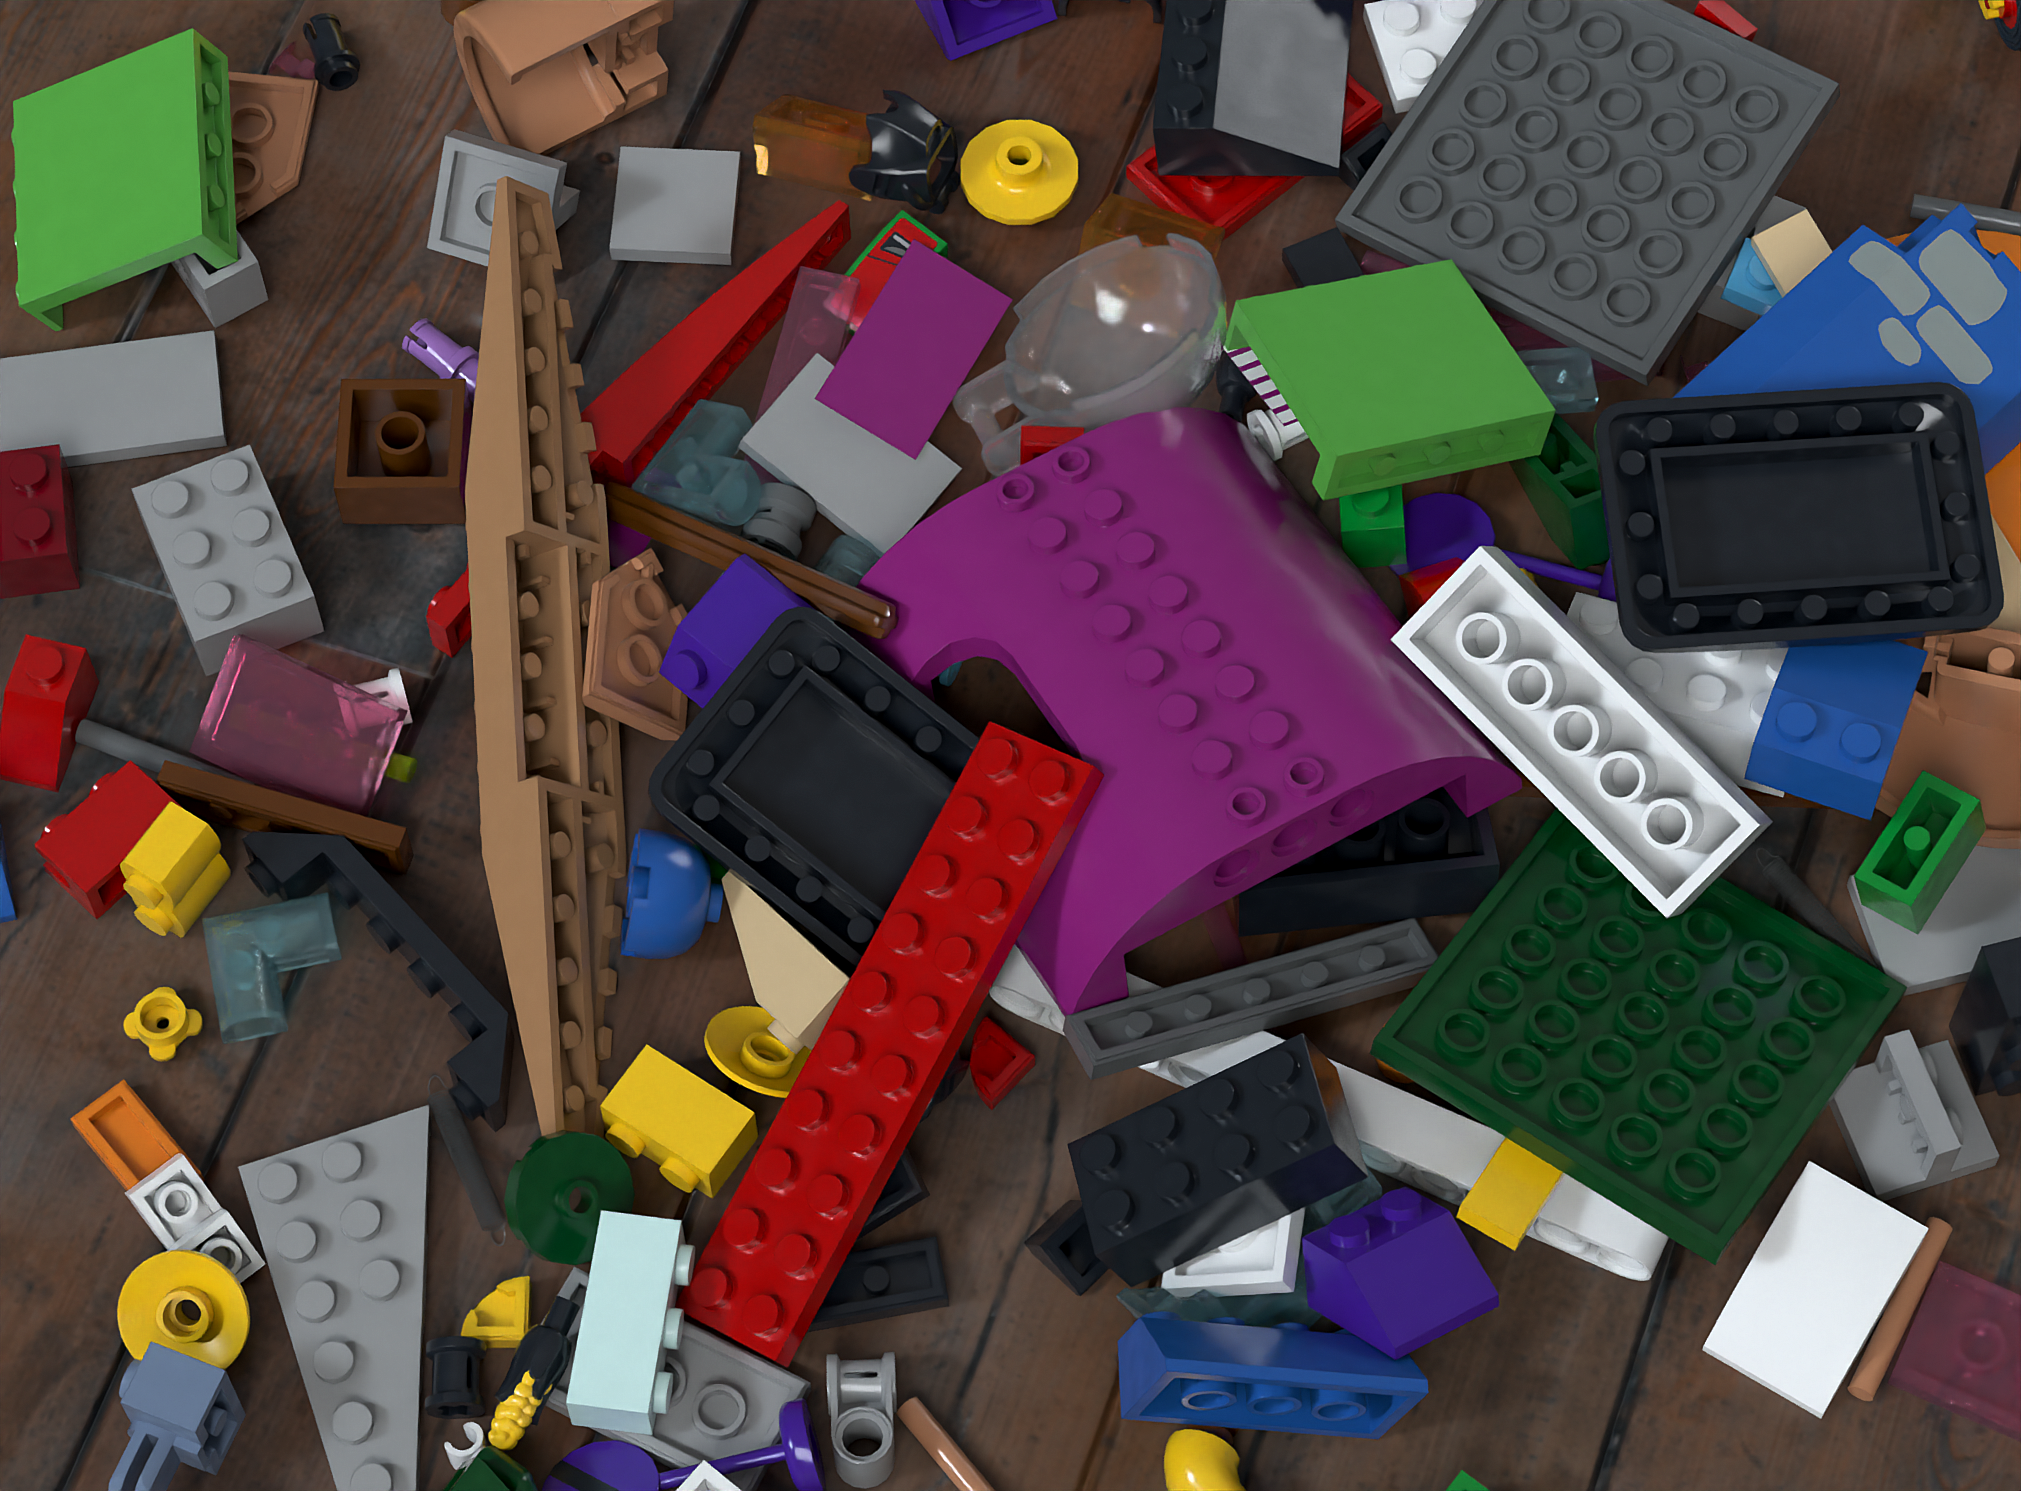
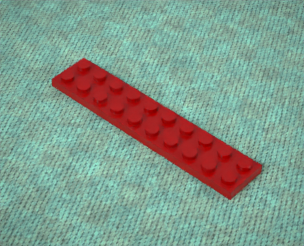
(888, 1042)

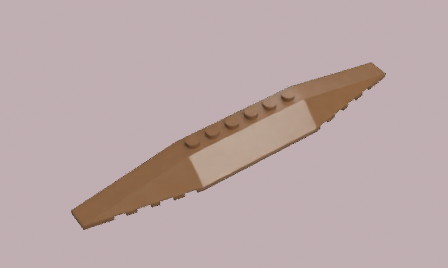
(543, 756)

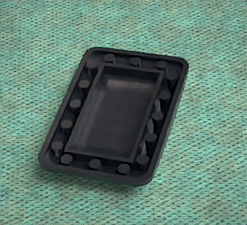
(1797, 518)
(814, 778)

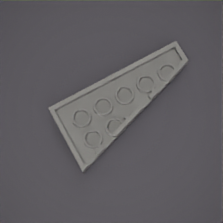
(350, 1275)

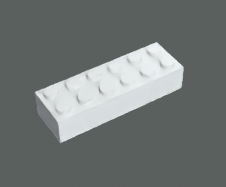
(1581, 730)

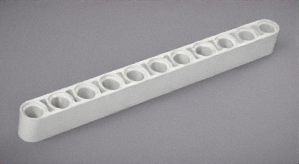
(1395, 1135)

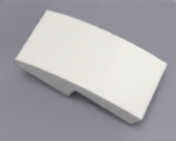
(190, 1218)

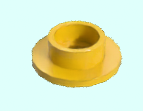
(1019, 172)

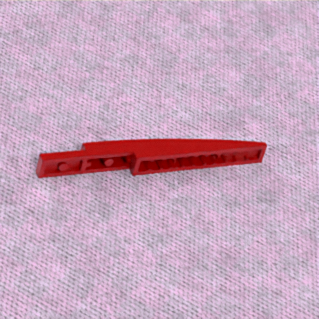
(665, 383)

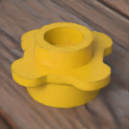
(161, 1005)

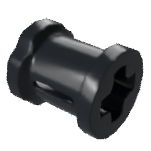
(455, 1377)

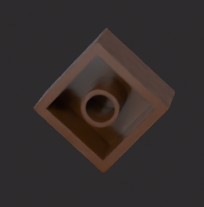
(402, 451)

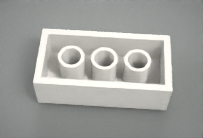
(1707, 694)

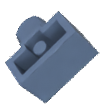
(176, 1415)

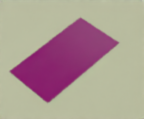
(913, 349)

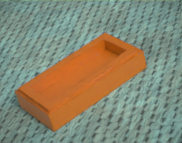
(126, 1135)

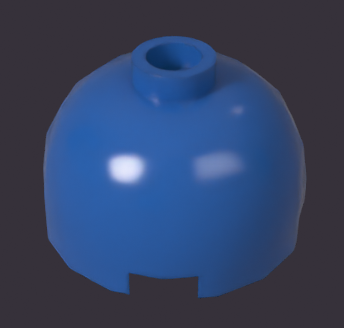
(667, 896)

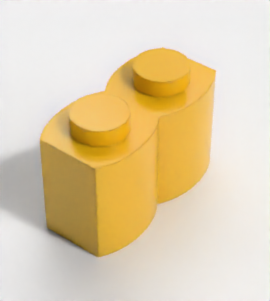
(174, 871)

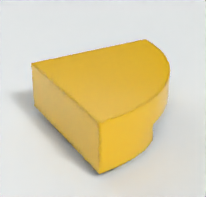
(502, 1314)

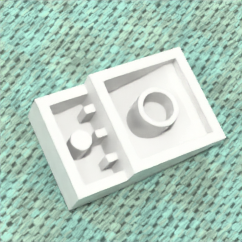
(1815, 1289)

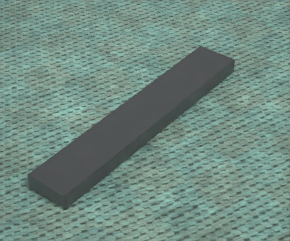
(1249, 998)

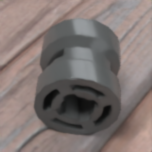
(780, 519)

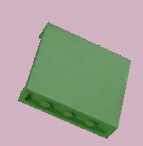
(123, 173)
(1395, 376)

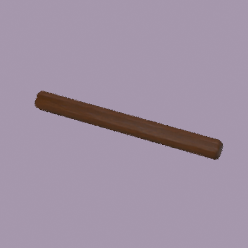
(722, 548)

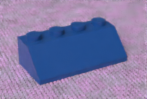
(1262, 1377)

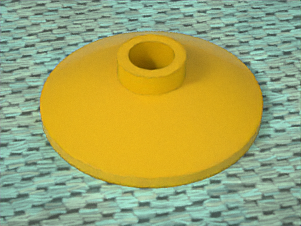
(750, 1053)
(153, 1311)

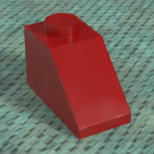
(42, 710)

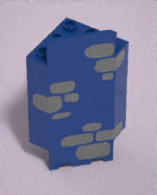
(1890, 318)

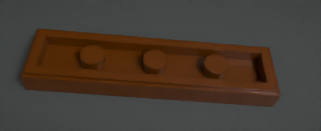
(266, 810)

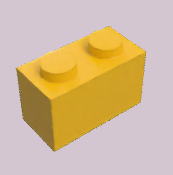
(678, 1123)

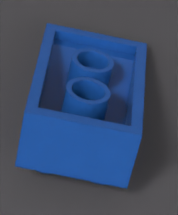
(1836, 722)

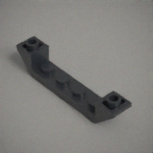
(302, 863)

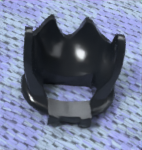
(902, 152)

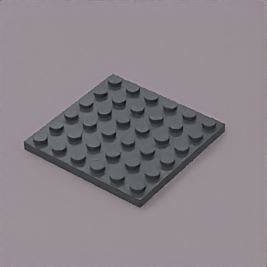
(1590, 167)

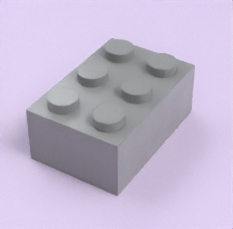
(227, 556)

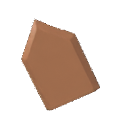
(268, 136)
(626, 645)

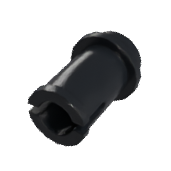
(335, 64)

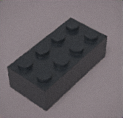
(1217, 1160)

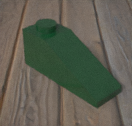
(1567, 494)

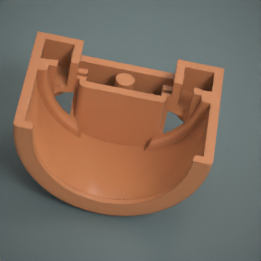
(535, 76)
(1966, 729)

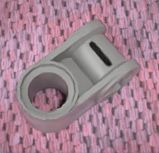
(862, 1406)

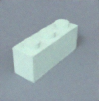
(629, 1323)

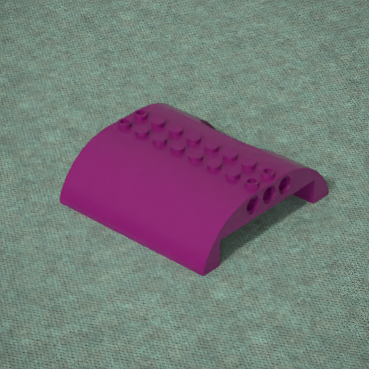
(1195, 652)

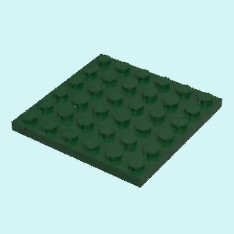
(1638, 1045)

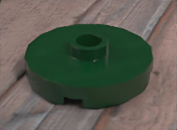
(541, 1190)

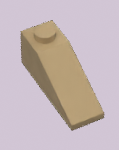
(784, 968)

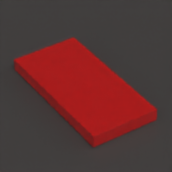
(1237, 199)

